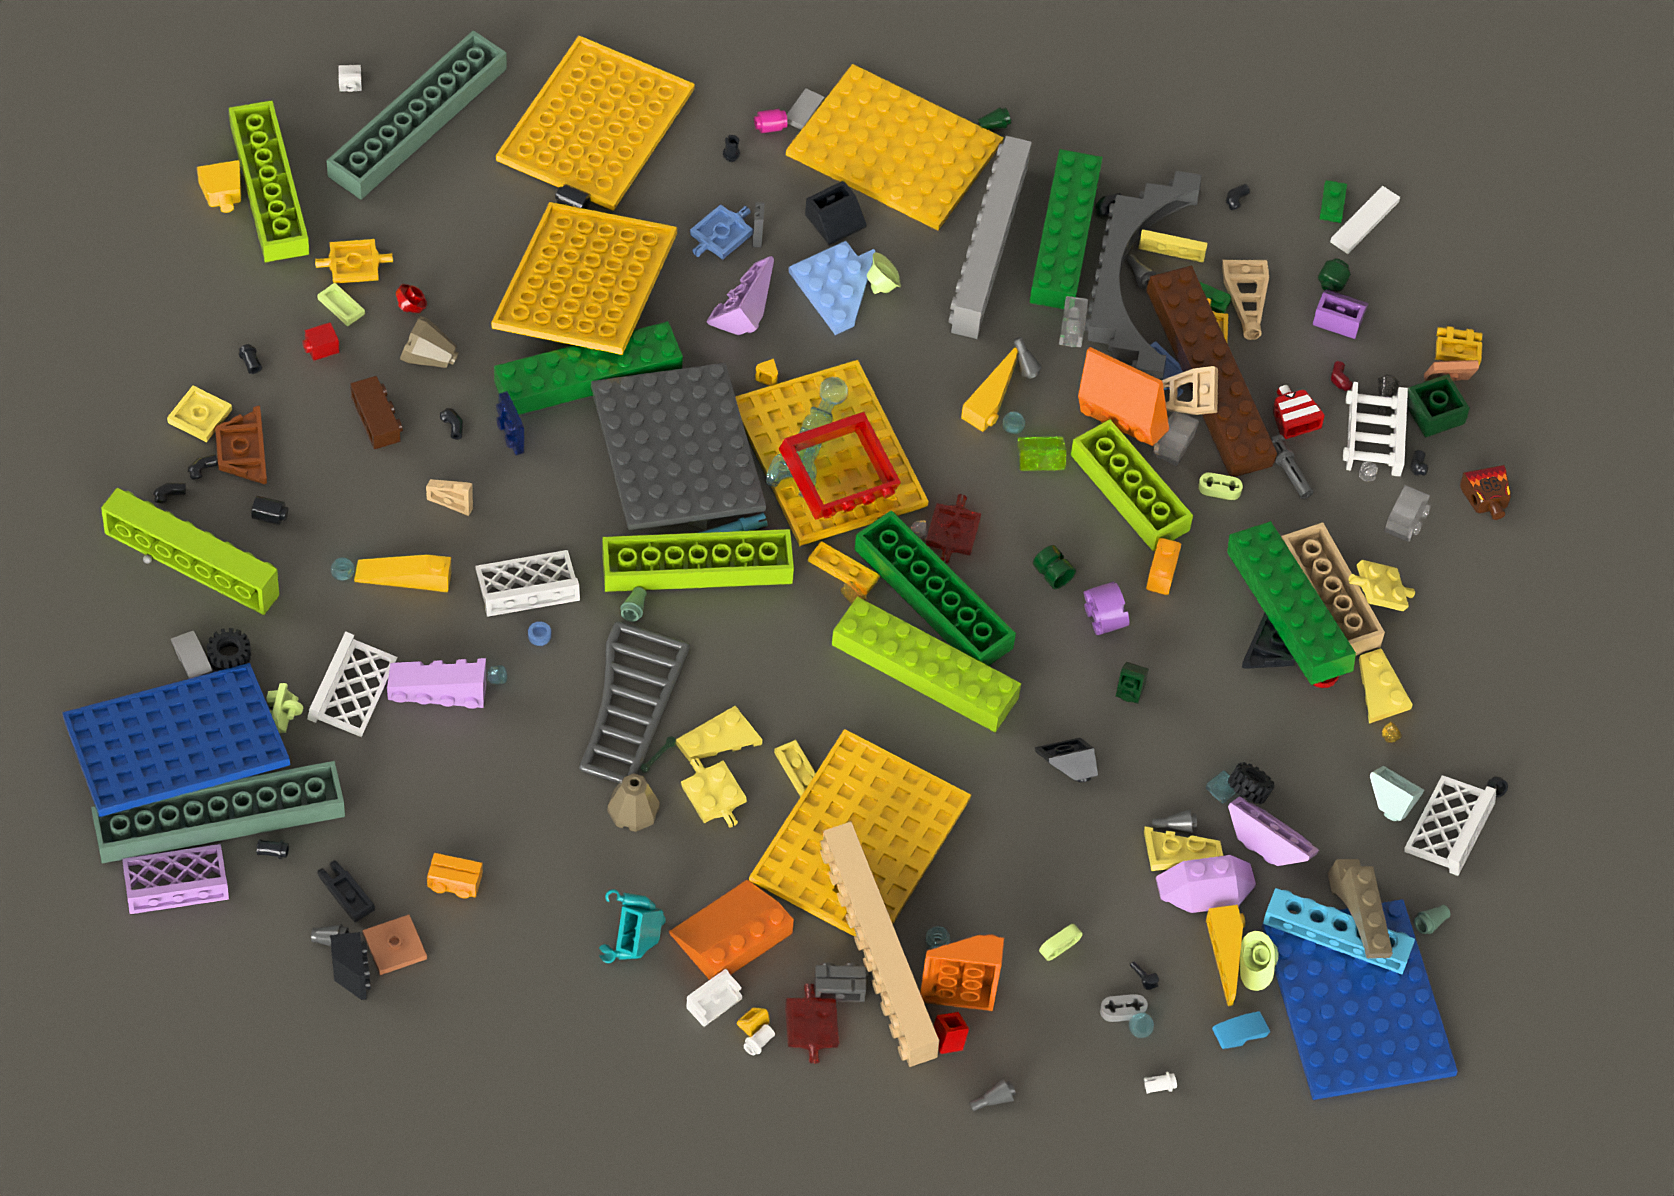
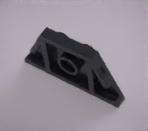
(1267, 648)

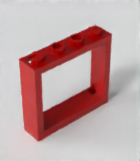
(856, 423)

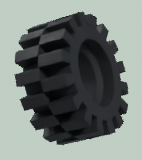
(228, 639)
(1251, 783)

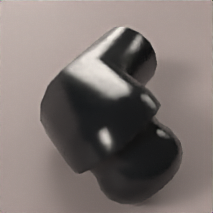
(1235, 194)
(1104, 202)
(450, 415)
(201, 463)
(1417, 465)
(169, 489)

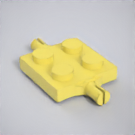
(1382, 585)
(713, 792)

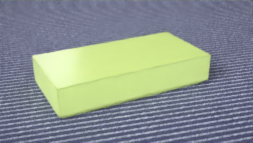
(341, 304)

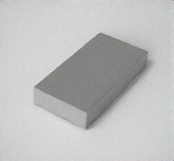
(804, 108)

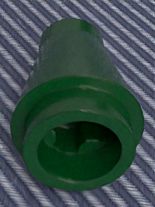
(995, 120)

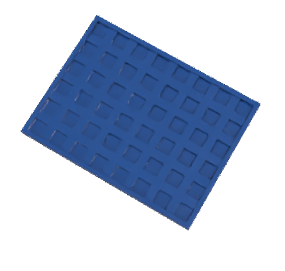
(175, 739)
(1357, 1020)

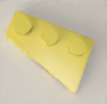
(1382, 687)
(719, 734)

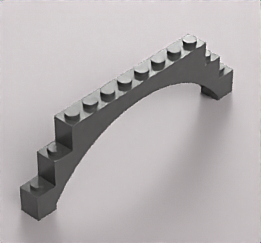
(1129, 216)

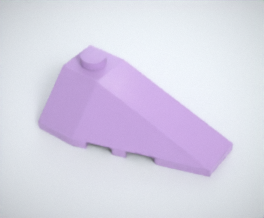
(745, 302)

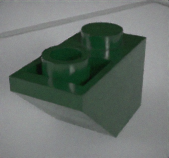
(1131, 682)

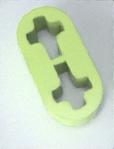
(1220, 486)
(1060, 942)

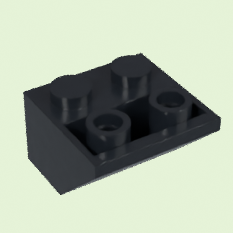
(835, 212)
(351, 963)

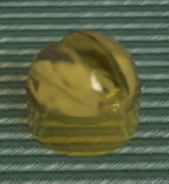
(1391, 733)

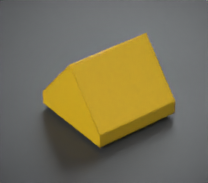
(767, 373)
(753, 1020)

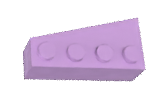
(438, 683)

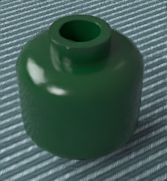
(1334, 275)

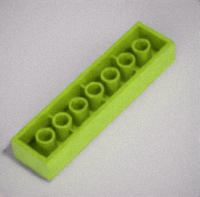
(268, 181)
(190, 550)
(697, 560)
(926, 664)

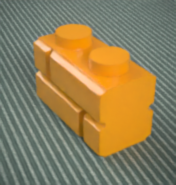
(1163, 566)
(454, 875)

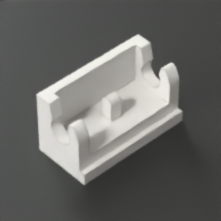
(714, 997)

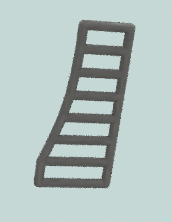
(610, 688)

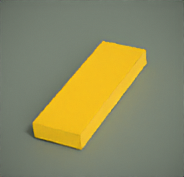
(843, 567)

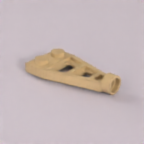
(1247, 272)
(1204, 391)

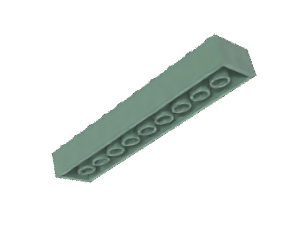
(416, 115)
(222, 812)

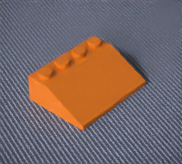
(1124, 395)
(733, 930)
(963, 973)

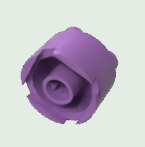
(1106, 607)

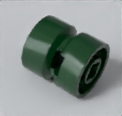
(1054, 567)

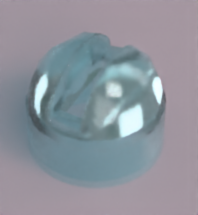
(497, 675)

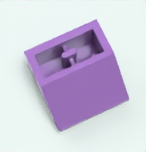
(1340, 313)

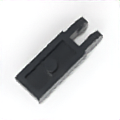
(347, 892)

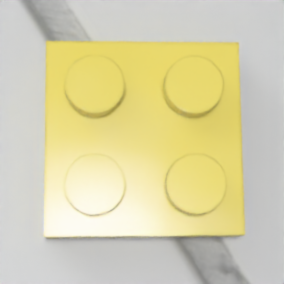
(199, 413)

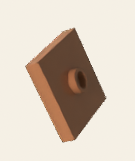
(1456, 369)
(394, 944)

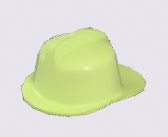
(883, 275)
(1257, 960)

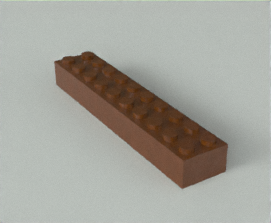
(1199, 344)

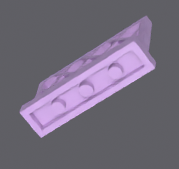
(176, 893)

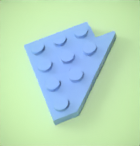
(834, 283)

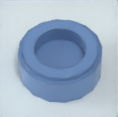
(539, 633)

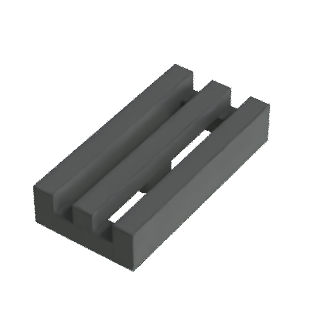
(758, 224)

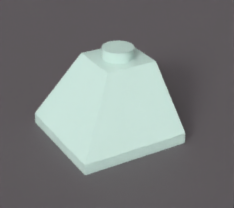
(1394, 793)

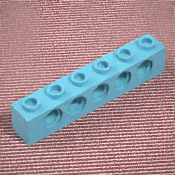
(1326, 932)

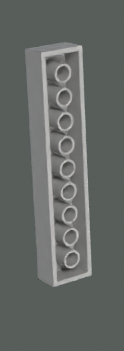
(989, 237)

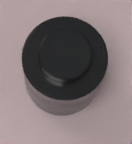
(573, 197)
(269, 510)

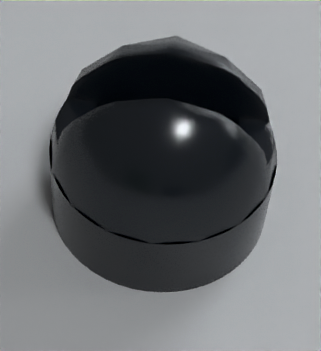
(1501, 784)

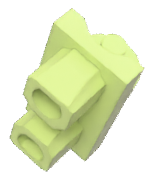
(284, 706)

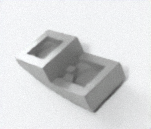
(191, 655)

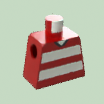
(1296, 413)

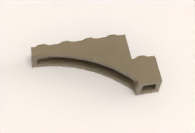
(1360, 893)

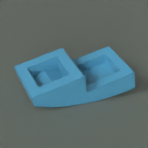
(1240, 1029)

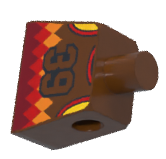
(1487, 490)

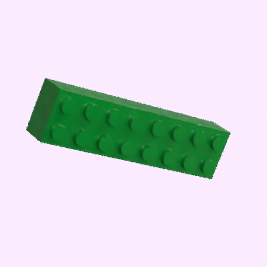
(1066, 228)
(568, 372)
(934, 590)
(1291, 603)

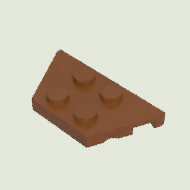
(242, 446)

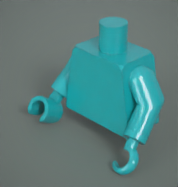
(638, 927)

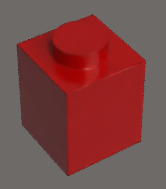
(321, 341)
(951, 1032)

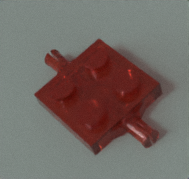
(953, 529)
(811, 1023)

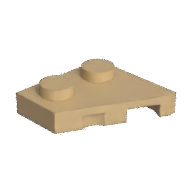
(451, 494)

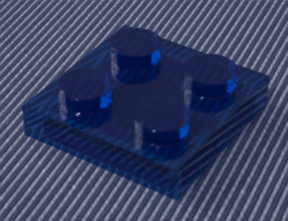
(510, 423)

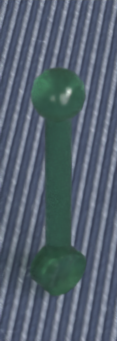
(670, 742)

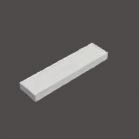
(1365, 219)

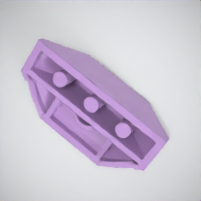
(1268, 835)
(1206, 883)

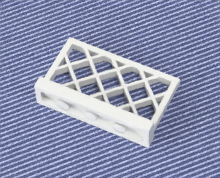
(530, 595)
(331, 683)
(1471, 826)

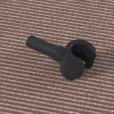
(1148, 981)

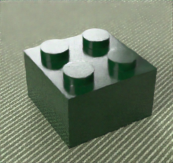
(1437, 405)

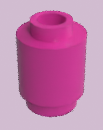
(770, 120)

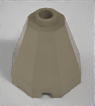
(429, 346)
(633, 803)

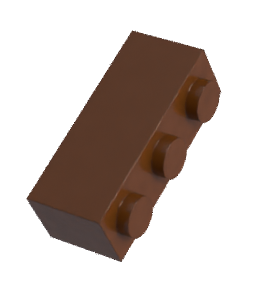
(376, 412)

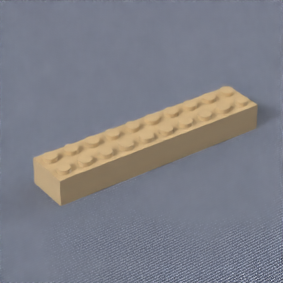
(880, 945)

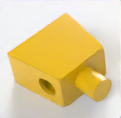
(221, 184)

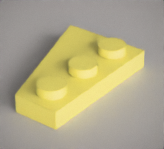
(1168, 850)

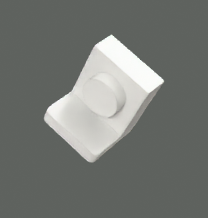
(350, 78)

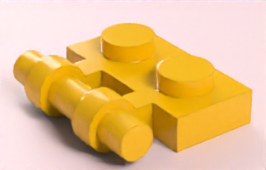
(1456, 349)

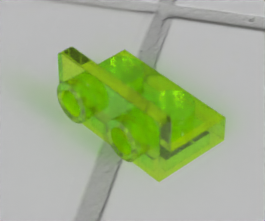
(1041, 453)

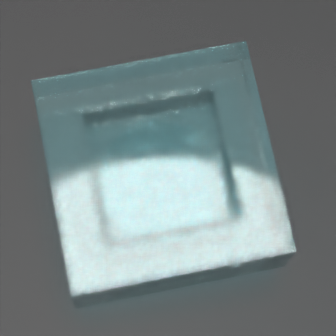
(1220, 787)

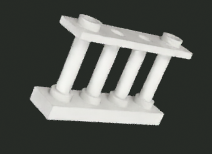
(1396, 421)

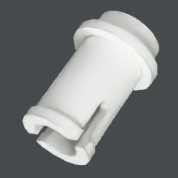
(758, 1040)
(1160, 1083)

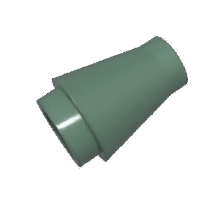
(633, 606)
(1431, 919)

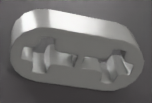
(1123, 1007)

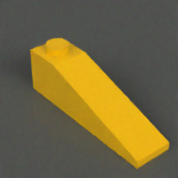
(984, 404)
(415, 572)
(1225, 930)

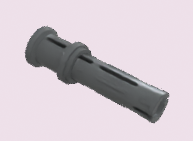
(1286, 459)

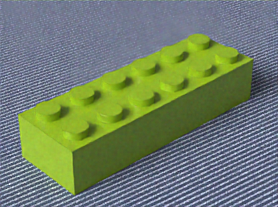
(1131, 484)

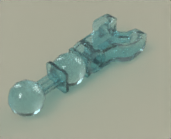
(833, 392)

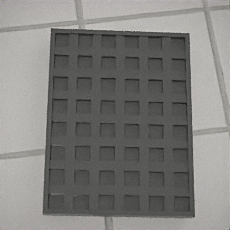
(677, 446)

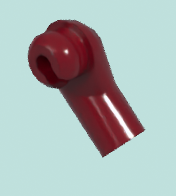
(1339, 379)

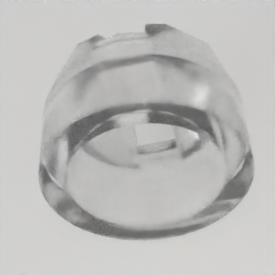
(1371, 473)
(920, 528)

